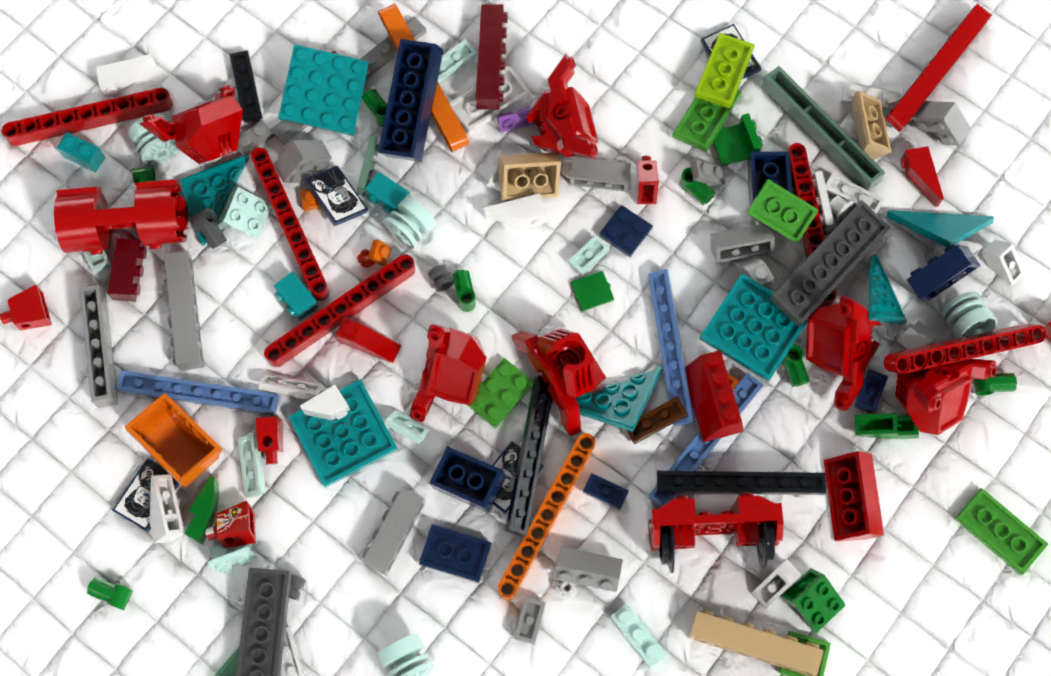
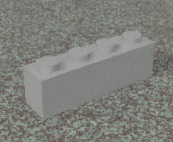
(394, 530)

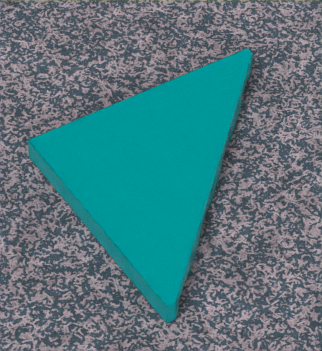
(212, 187)
(941, 227)
(882, 299)
(620, 402)

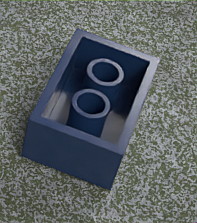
(769, 166)
(943, 271)
(468, 479)

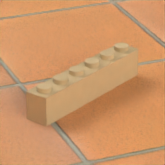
(756, 644)

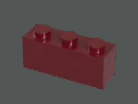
(126, 270)

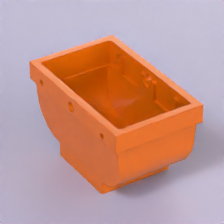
(174, 440)

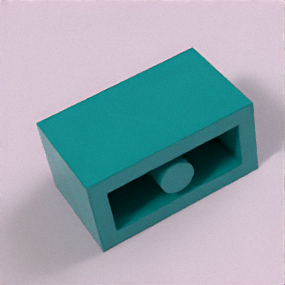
(81, 152)
(385, 193)
(296, 296)

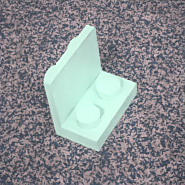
(244, 212)
(225, 558)

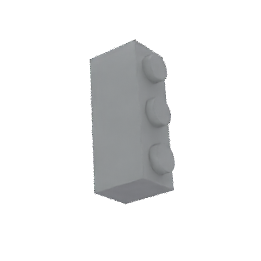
(600, 173)
(742, 243)
(588, 569)

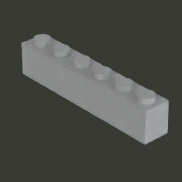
(183, 311)
(98, 346)

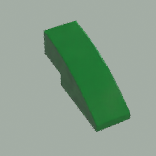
(885, 426)
(204, 511)

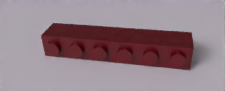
(491, 57)

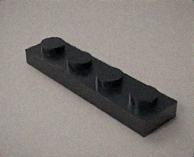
(246, 86)

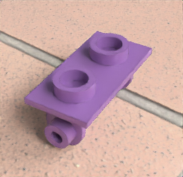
(511, 121)

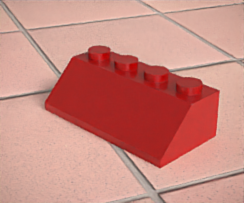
(713, 397)
(853, 497)

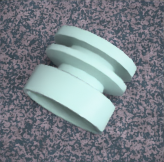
(149, 147)
(409, 222)
(968, 315)
(404, 657)

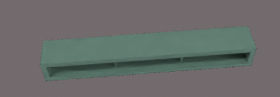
(822, 129)

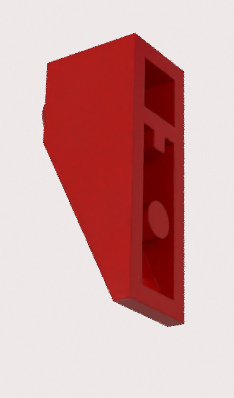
(921, 171)
(367, 340)

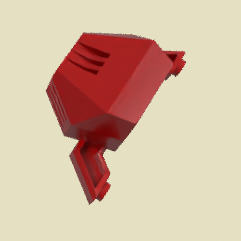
(564, 116)
(203, 130)
(842, 345)
(566, 367)
(451, 369)
(940, 394)

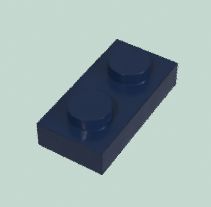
(871, 391)
(605, 491)

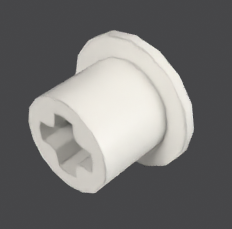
(841, 207)

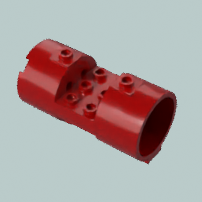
(86, 222)

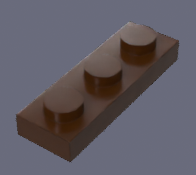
(658, 419)

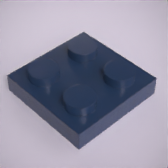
(625, 231)

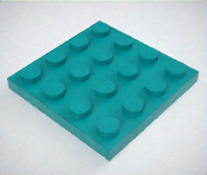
(323, 90)
(751, 328)
(347, 443)

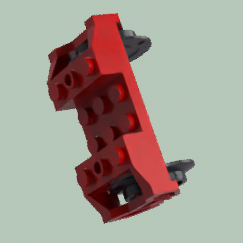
(751, 518)

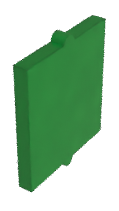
(592, 291)

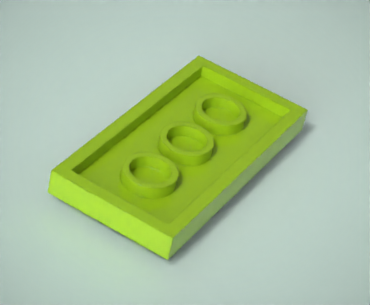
(724, 70)

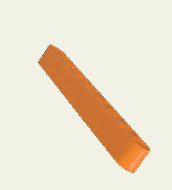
(441, 109)
(547, 506)

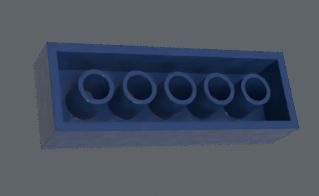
(410, 100)

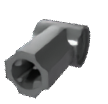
(207, 224)

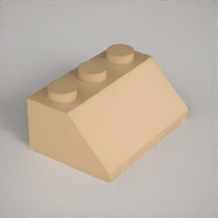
(870, 125)
(528, 175)

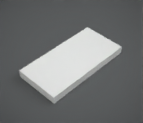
(466, 108)

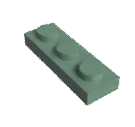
(368, 165)

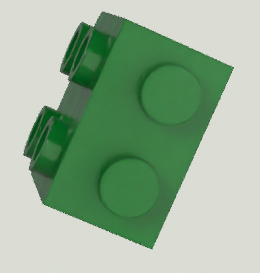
(737, 141)

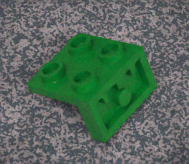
(814, 599)

